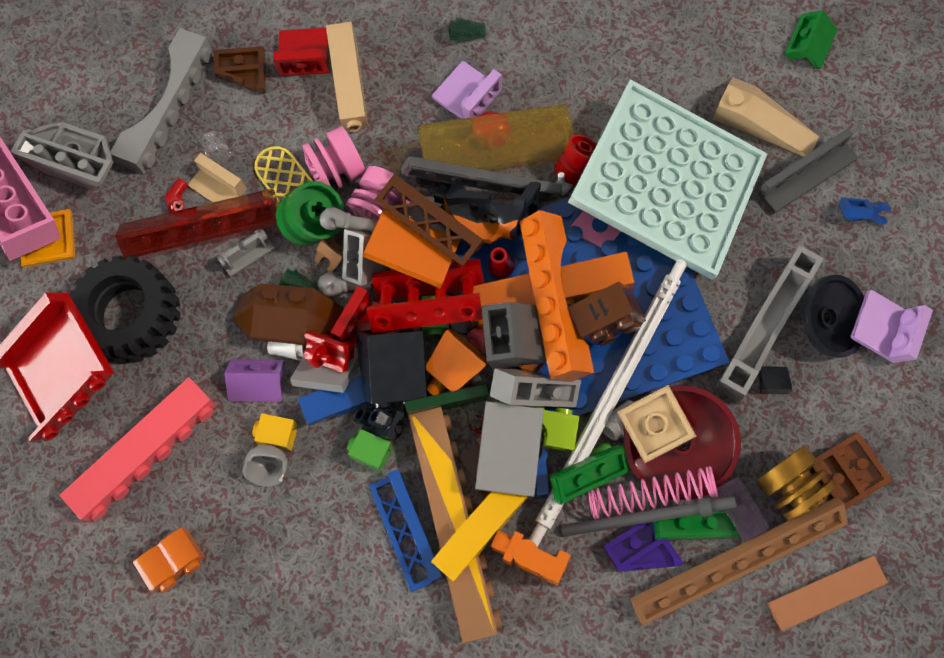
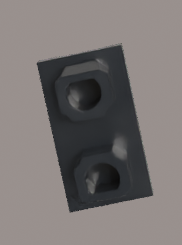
(380, 421)

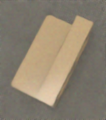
(215, 181)

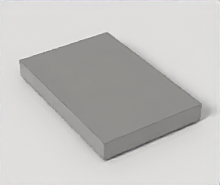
(509, 449)

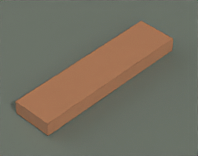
(827, 593)

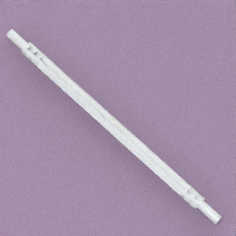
(613, 391)

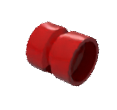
(575, 158)

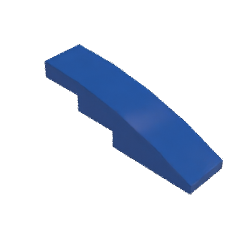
(326, 404)

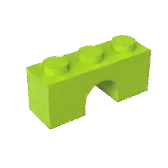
(558, 428)

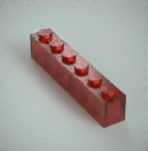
(197, 223)

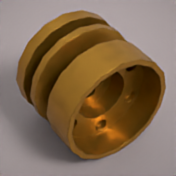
(797, 483)

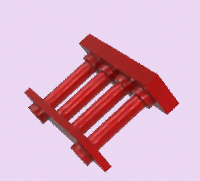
(426, 312)

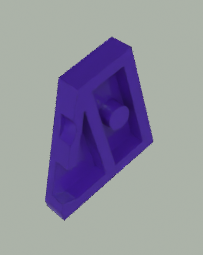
(640, 551)

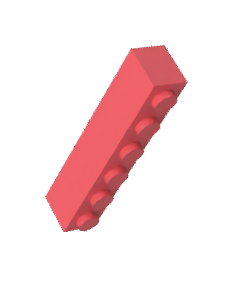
(138, 451)

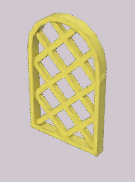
(281, 159)

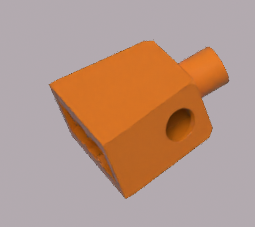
(454, 363)

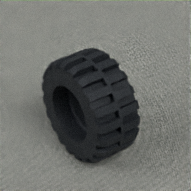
(153, 324)

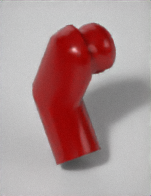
(174, 196)

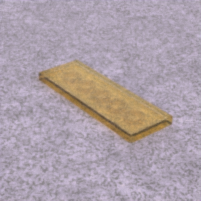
(498, 138)

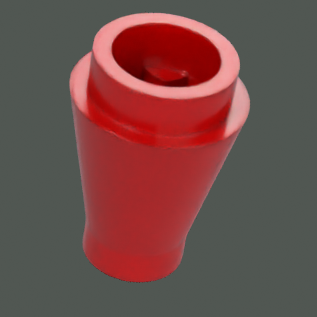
(501, 263)

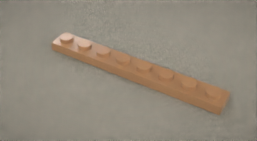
(739, 561)

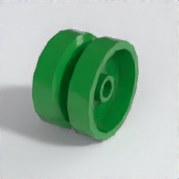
(300, 213)

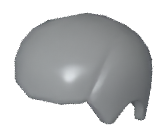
(257, 458)

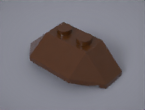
(285, 313)

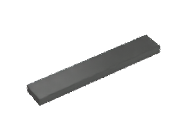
(476, 178)

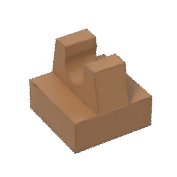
(331, 250)

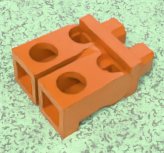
(529, 557)

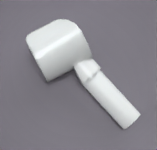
(565, 186)

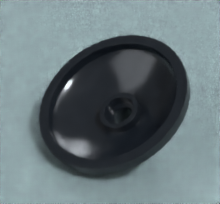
(830, 315)

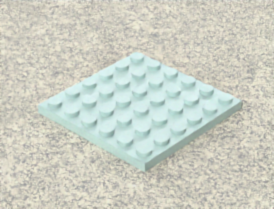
(669, 179)

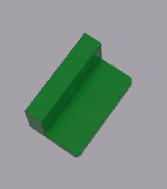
(812, 38)

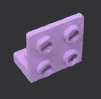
(468, 91)
(890, 328)

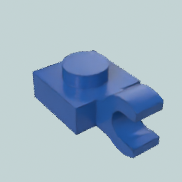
(860, 209)
(541, 485)

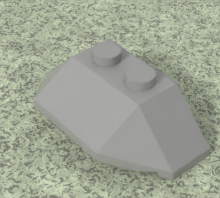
(66, 153)

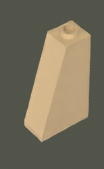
(347, 76)

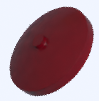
(715, 445)

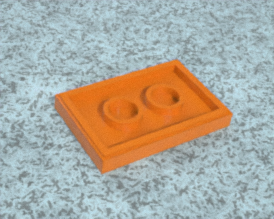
(407, 251)

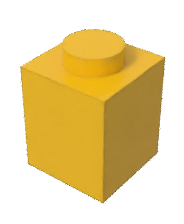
(275, 431)

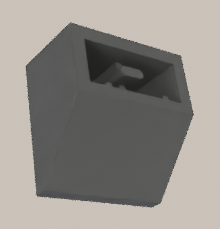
(512, 335)

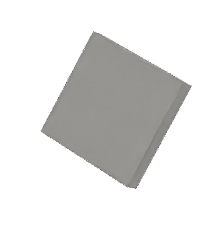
(324, 377)

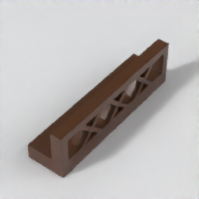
(434, 212)

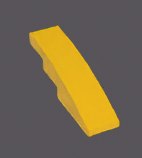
(476, 533)

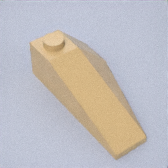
(757, 114)

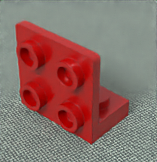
(302, 52)
(353, 317)

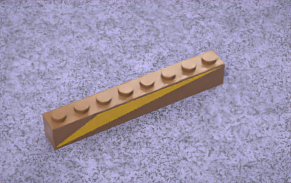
(449, 512)

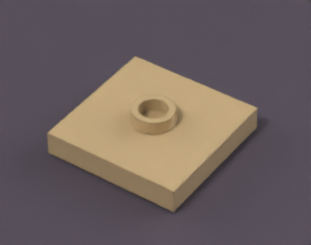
(656, 423)

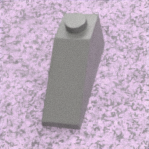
(533, 389)

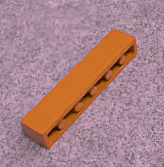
(578, 282)

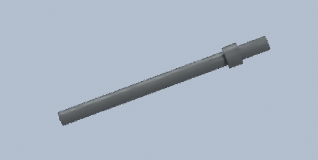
(704, 506)

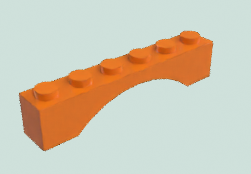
(565, 350)

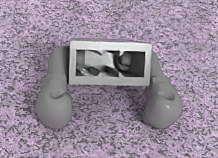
(356, 268)

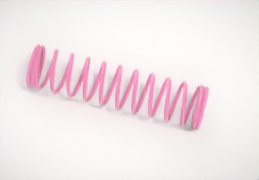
(596, 498)

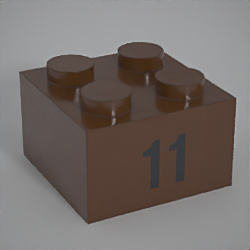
(607, 314)

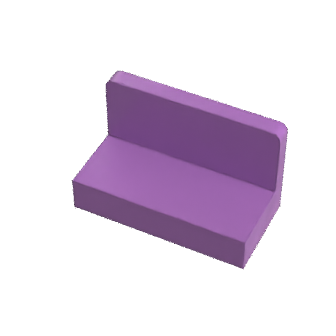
(254, 380)

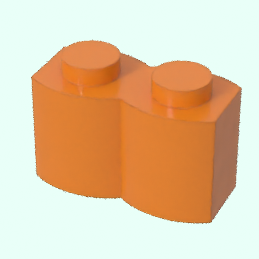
(169, 560)

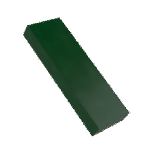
(447, 400)

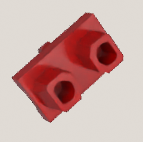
(326, 351)

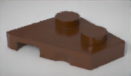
(242, 67)

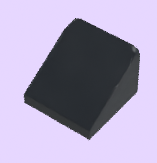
(774, 380)

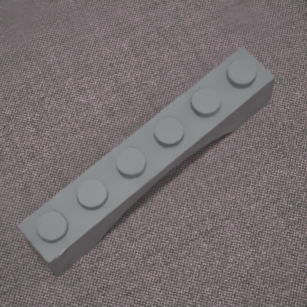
(138, 144)
(768, 323)

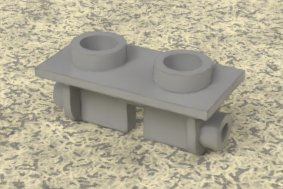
(245, 252)

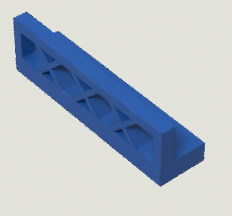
(415, 526)

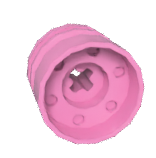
(335, 159)
(371, 184)

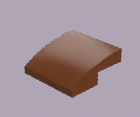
(853, 469)

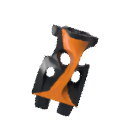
(473, 207)

